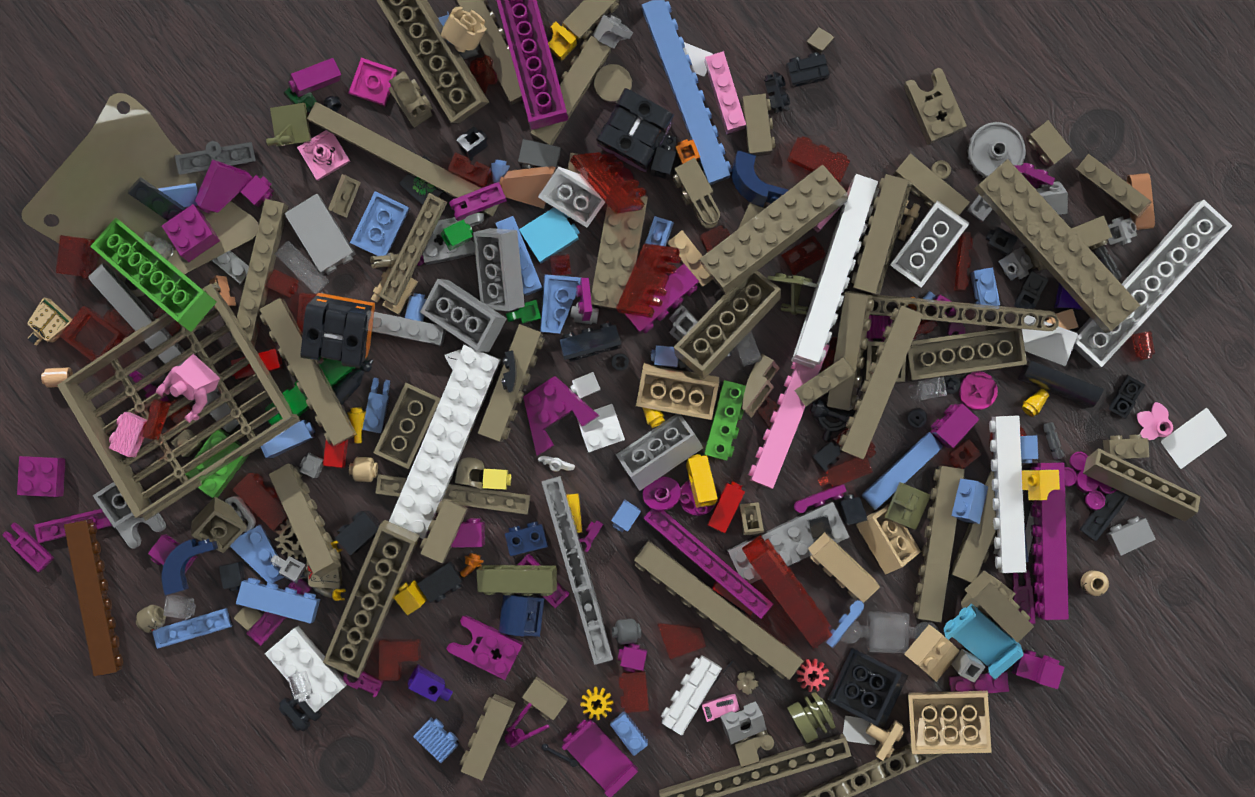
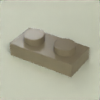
(344, 196)

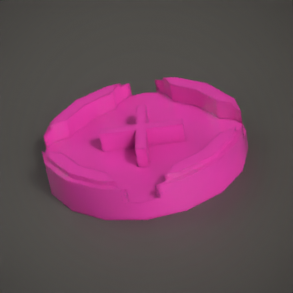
(978, 390)

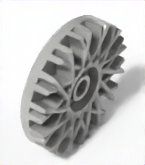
(991, 136)

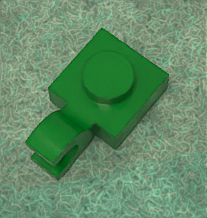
(527, 313)

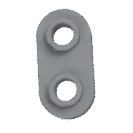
(243, 511)

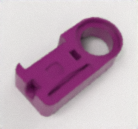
(365, 682)

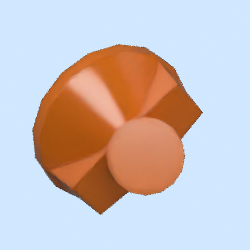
(472, 561)

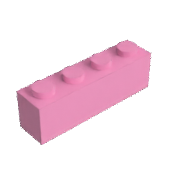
(725, 92)

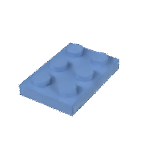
(380, 225)

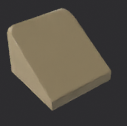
(820, 40)
(248, 617)

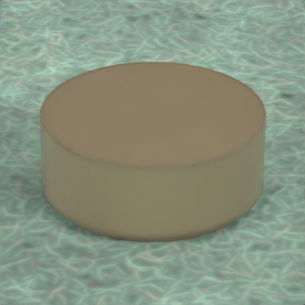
(941, 169)

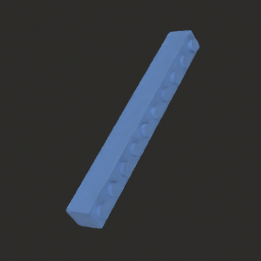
(685, 90)

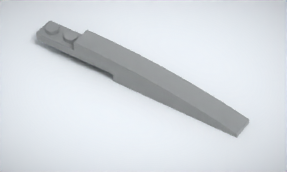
(577, 570)

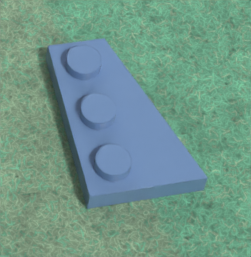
(556, 302)
(257, 551)

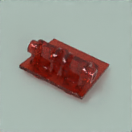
(76, 256)

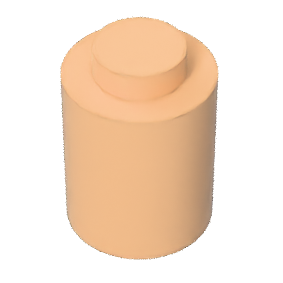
(54, 376)

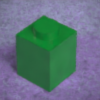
(457, 234)

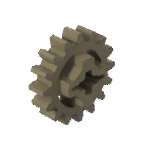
(296, 547)

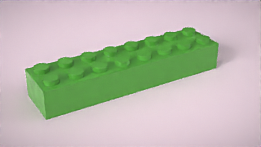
(153, 274)

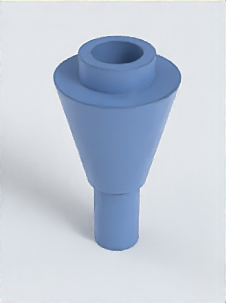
(499, 170)

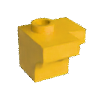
(562, 41)
(1040, 483)

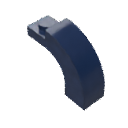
(749, 184)
(174, 567)

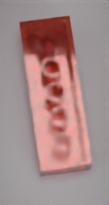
(788, 590)

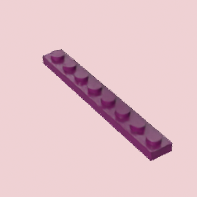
(709, 562)

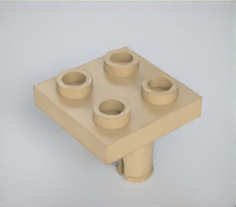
(885, 737)

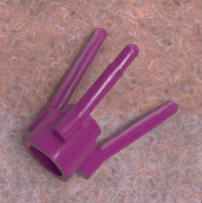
(516, 736)

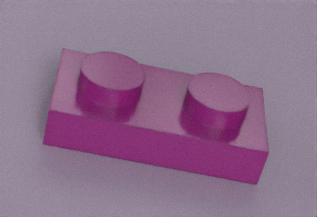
(585, 304)

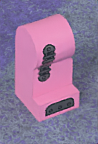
(720, 706)

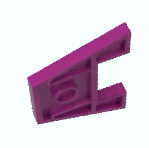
(548, 405)

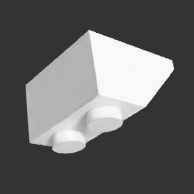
(603, 430)

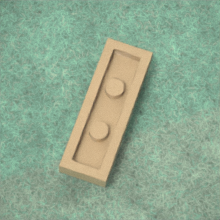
(690, 257)

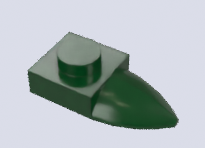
(307, 98)

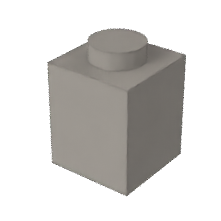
(968, 665)

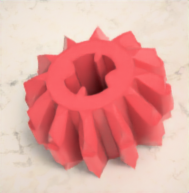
(808, 670)

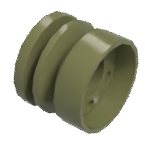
(811, 717)

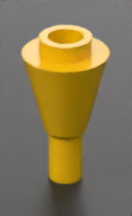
(357, 419)

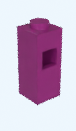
(314, 77)

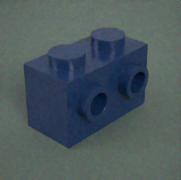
(526, 539)

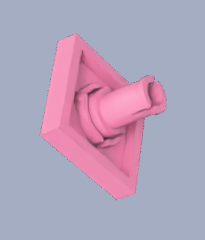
(320, 148)

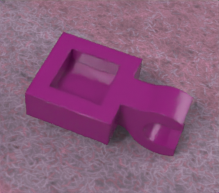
(592, 530)

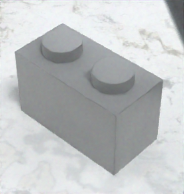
(1130, 536)

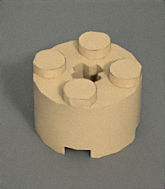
(464, 29)

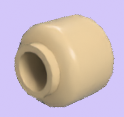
(363, 469)
(1099, 587)

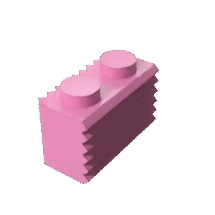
(128, 434)

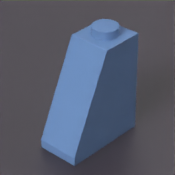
(289, 439)

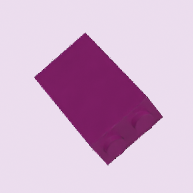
(599, 756)

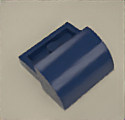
(521, 615)

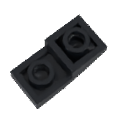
(509, 379)
(1126, 395)

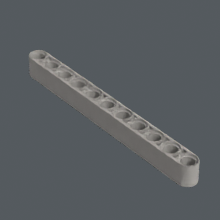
(138, 316)

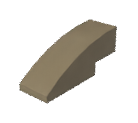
(759, 384)

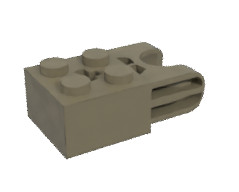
(409, 99)
(934, 103)
(697, 192)

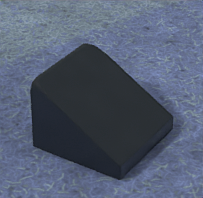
(819, 526)

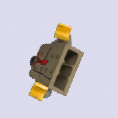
(329, 584)

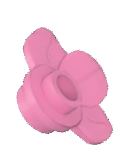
(1152, 420)

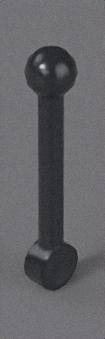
(573, 762)

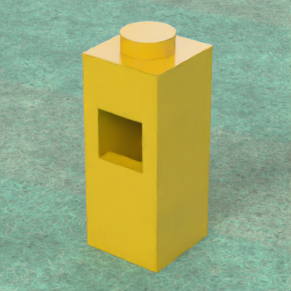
(701, 481)

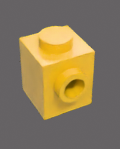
(410, 597)

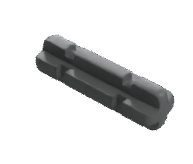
(1108, 261)
(1053, 440)

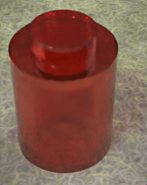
(1143, 345)

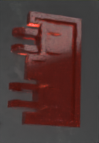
(602, 175)
(648, 280)

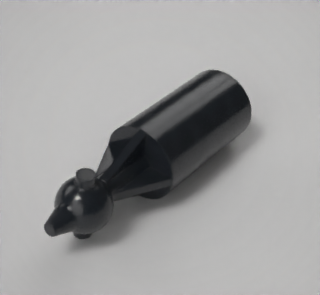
(351, 382)

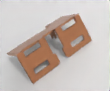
(223, 284)

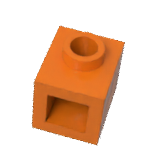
(686, 151)

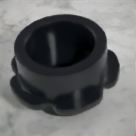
(332, 103)

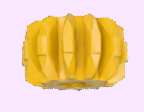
(593, 697)

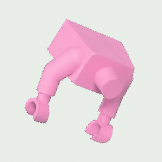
(193, 381)

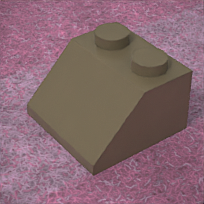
(218, 523)

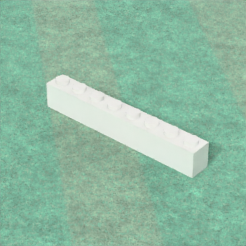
(1008, 494)

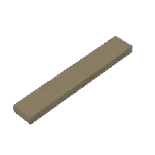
(412, 249)

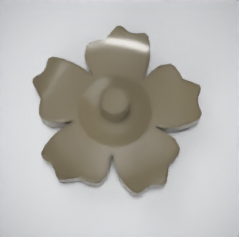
(747, 682)

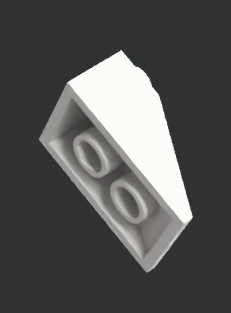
(572, 196)

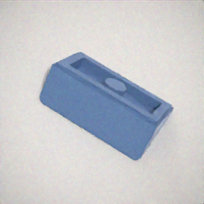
(182, 194)

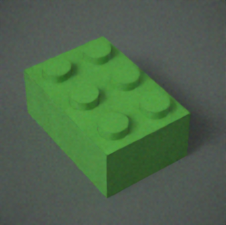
(219, 480)

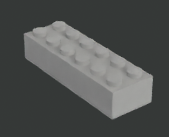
(790, 540)

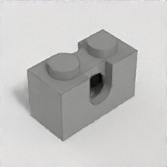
(733, 721)

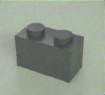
(538, 155)

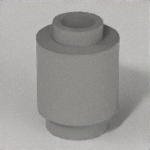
(578, 317)

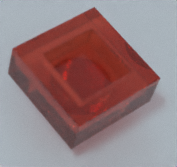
(560, 264)

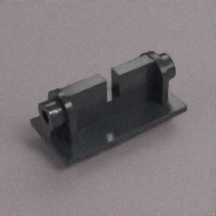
(780, 99)

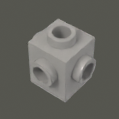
(1122, 231)
(1016, 264)

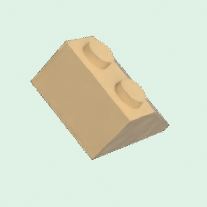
(932, 652)

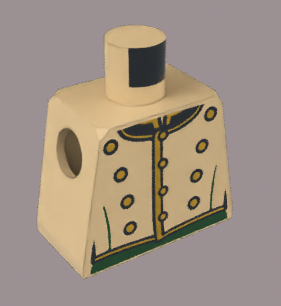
(48, 322)

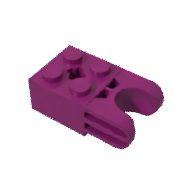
(480, 649)

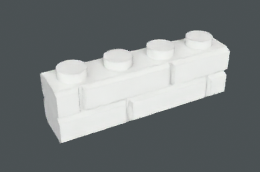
(691, 694)

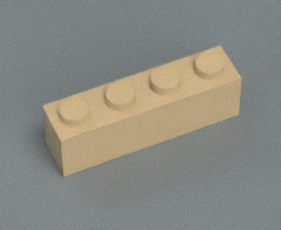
(843, 567)

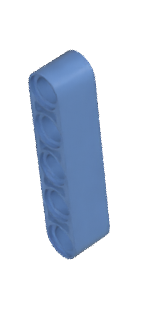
(902, 470)

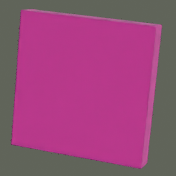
(372, 82)

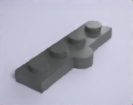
(202, 159)

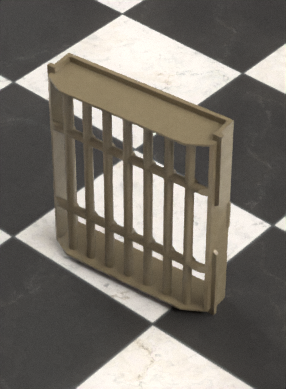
(99, 433)

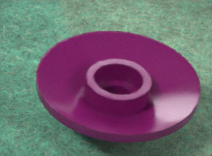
(662, 487)

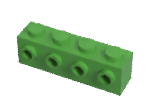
(725, 421)

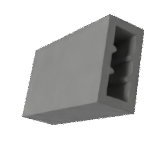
(320, 234)

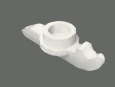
(555, 463)

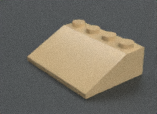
(949, 722)

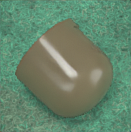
(463, 472)

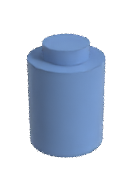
(414, 307)

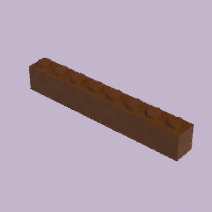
(93, 597)

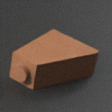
(527, 184)

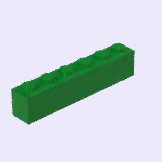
(297, 401)

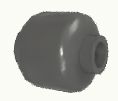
(626, 631)

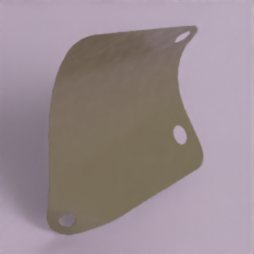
(96, 179)

